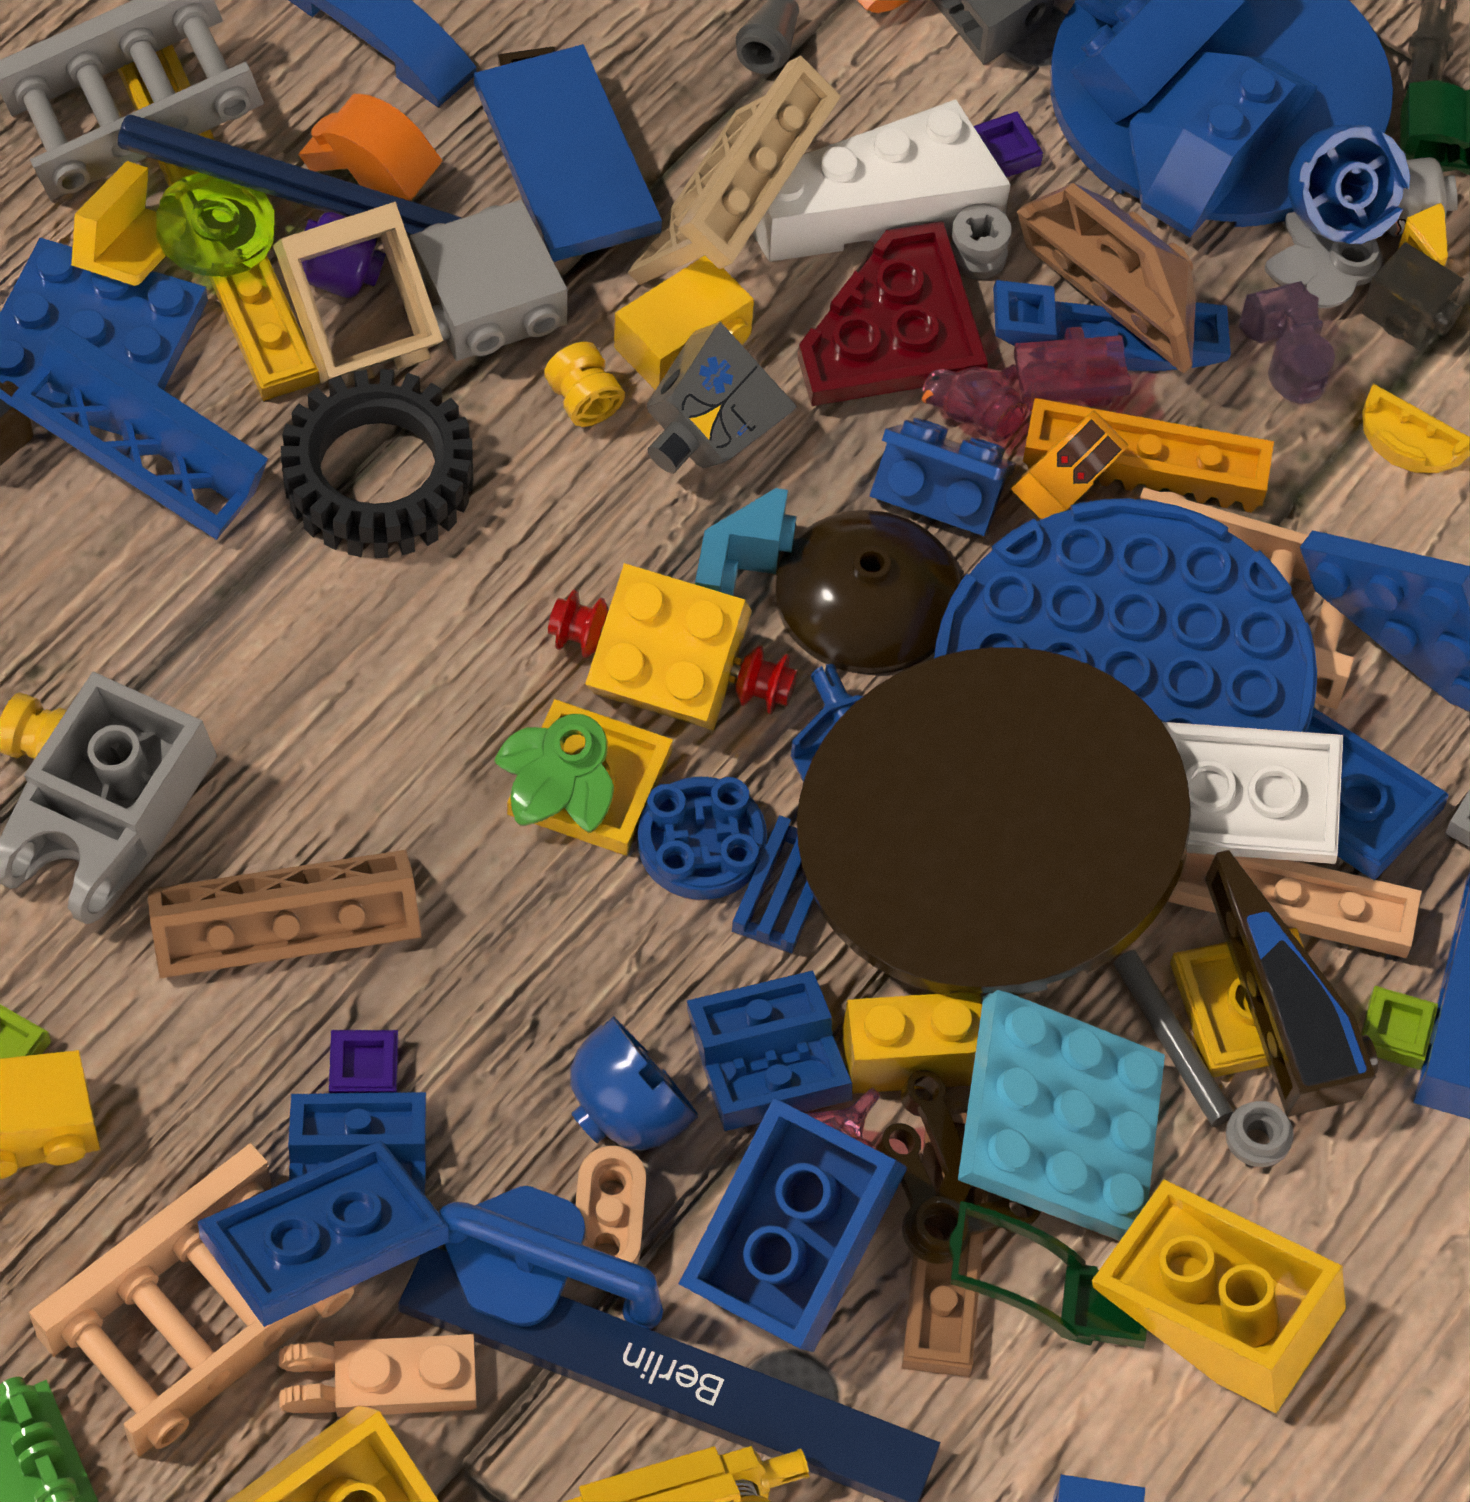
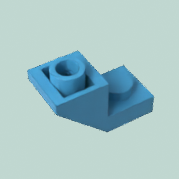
(746, 541)

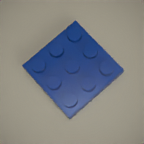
(134, 324)

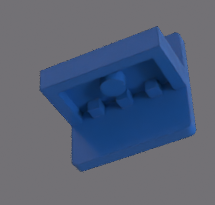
(941, 476)

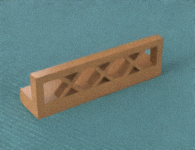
(283, 913)

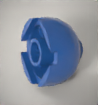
(1348, 183)
(626, 1092)

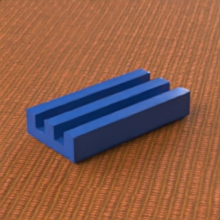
(764, 931)

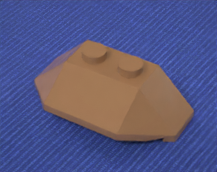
(1117, 266)

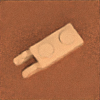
(384, 1375)

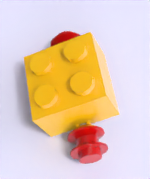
(670, 648)

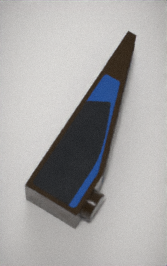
(1297, 1013)

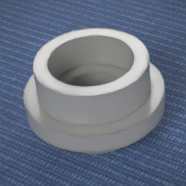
(1263, 1117)

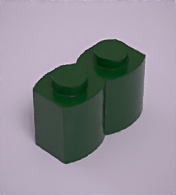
(1436, 124)

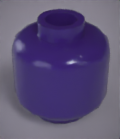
(344, 269)

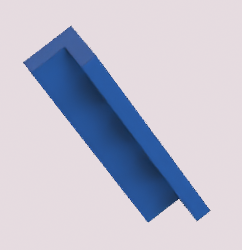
(150, 425)

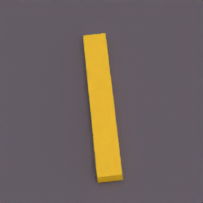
(249, 299)

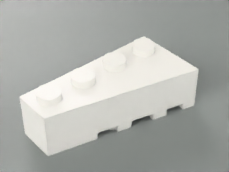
(882, 181)

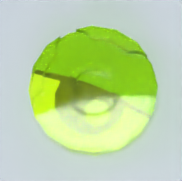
(214, 225)

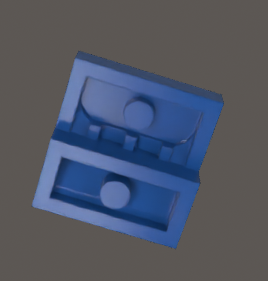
(767, 1046)
(341, 1123)

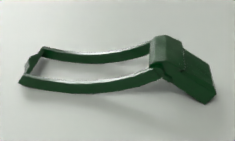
(1085, 1311)

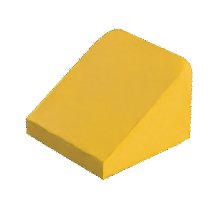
(1427, 233)

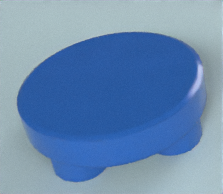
(701, 836)

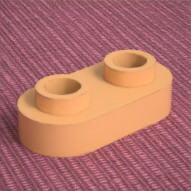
(613, 1217)

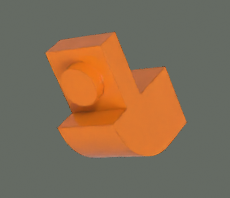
(375, 145)

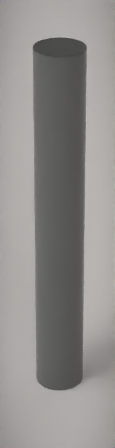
(1173, 1038)

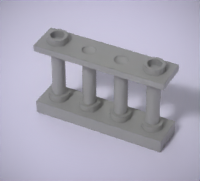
(104, 45)

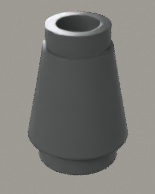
(767, 36)

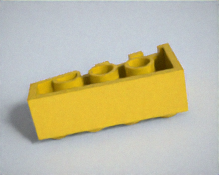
(44, 1111)

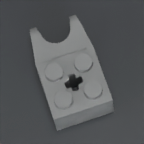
(105, 792)

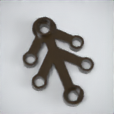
(927, 1206)

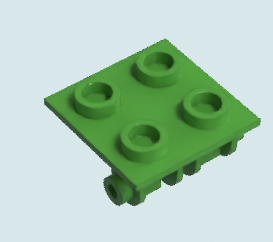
(37, 1449)

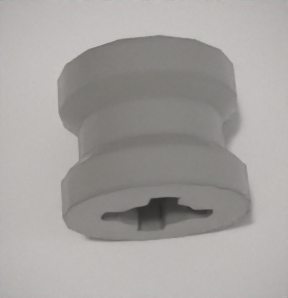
(987, 255)

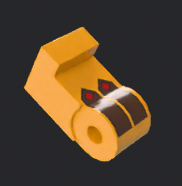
(1070, 467)

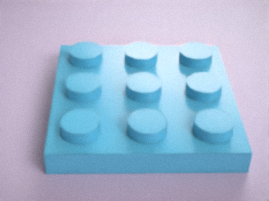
(1061, 1115)

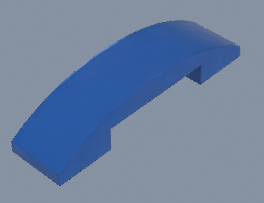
(403, 32)
(1032, 315)

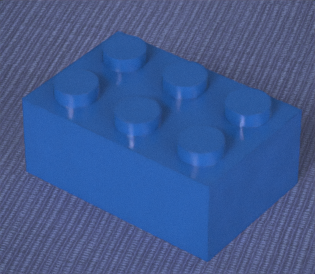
(793, 1225)

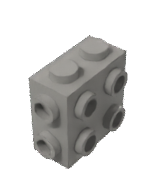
(490, 280)

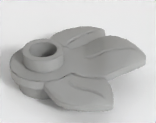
(1324, 264)

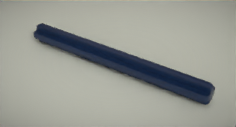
(267, 174)

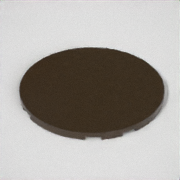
(994, 821)

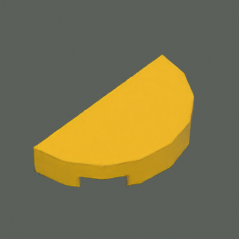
(1411, 436)

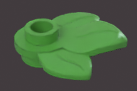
(555, 780)

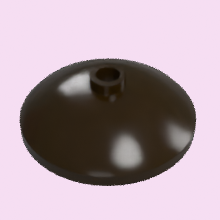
(859, 616)

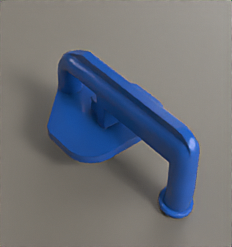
(524, 1247)

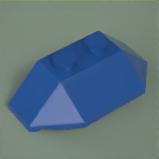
(1209, 132)

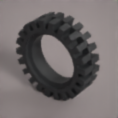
(368, 404)

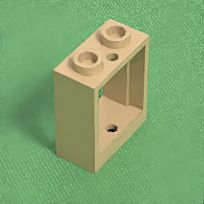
(343, 233)

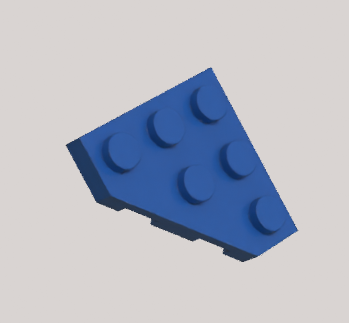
(1403, 602)

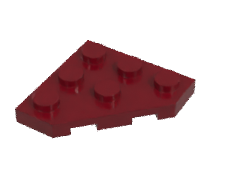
(893, 322)

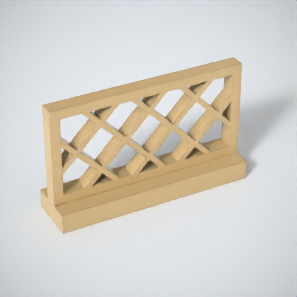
(740, 174)

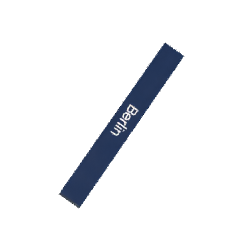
(687, 1386)

